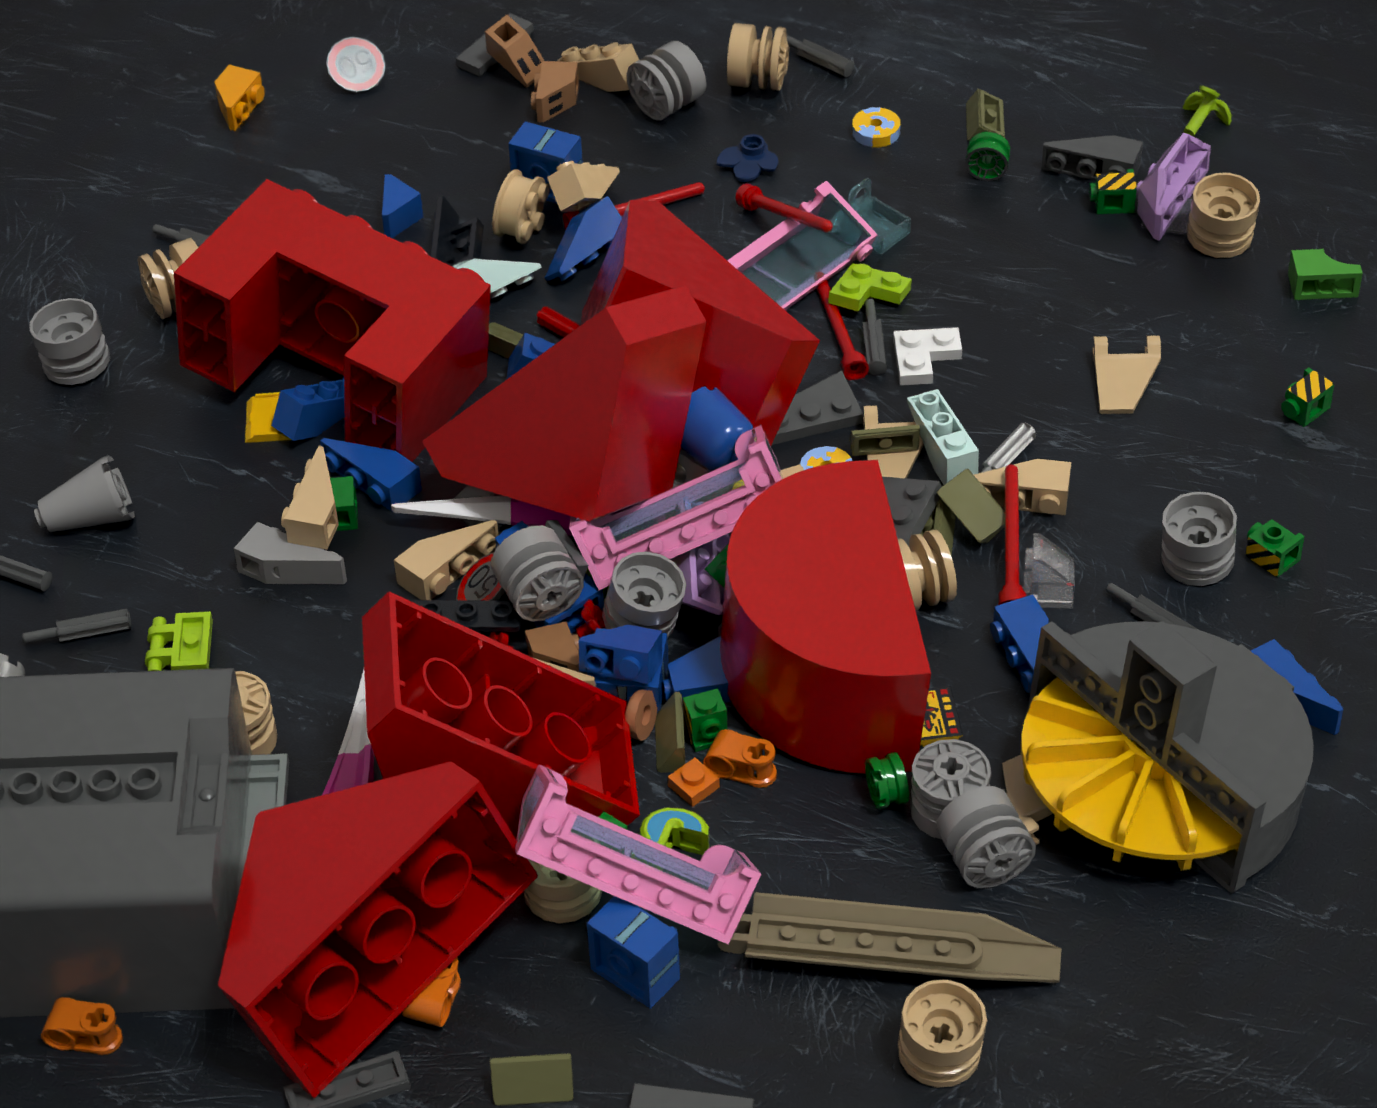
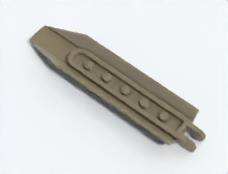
(892, 939)

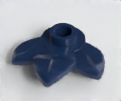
(748, 158)

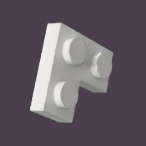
(919, 347)

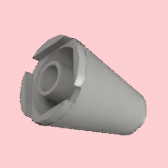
(86, 500)

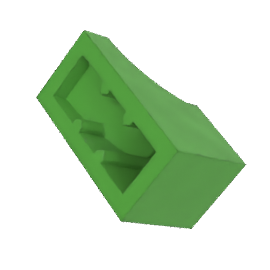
(1321, 277)

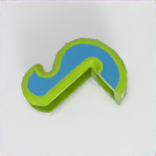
(677, 828)

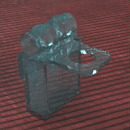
(883, 219)

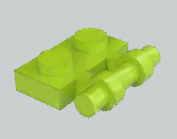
(190, 640)

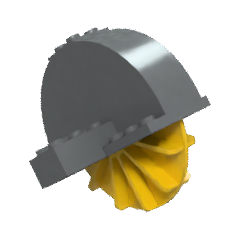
(1167, 745)

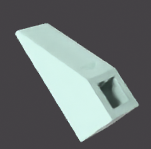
(500, 273)
(943, 436)

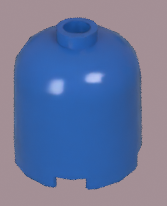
(713, 428)

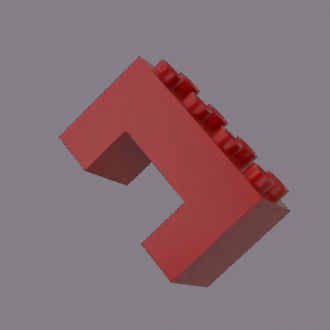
(345, 296)

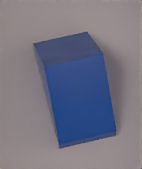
(400, 206)

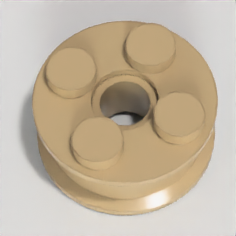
(520, 206)

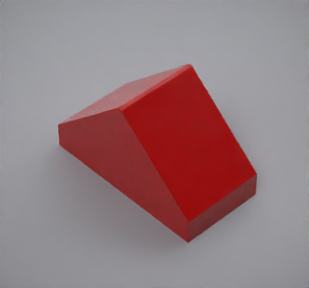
(749, 341)
(588, 418)
(492, 711)
(360, 908)

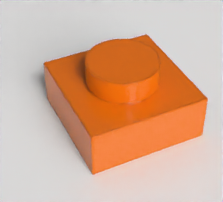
(693, 782)

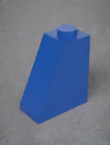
(697, 673)

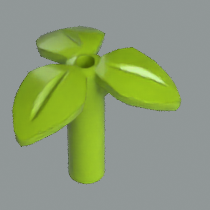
(1203, 103)

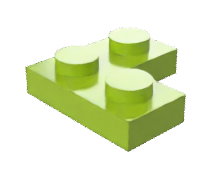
(863, 282)

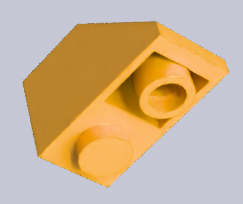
(238, 94)

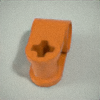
(739, 755)
(436, 999)
(78, 1024)

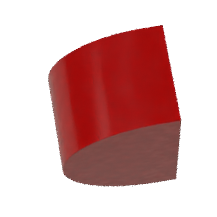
(824, 621)

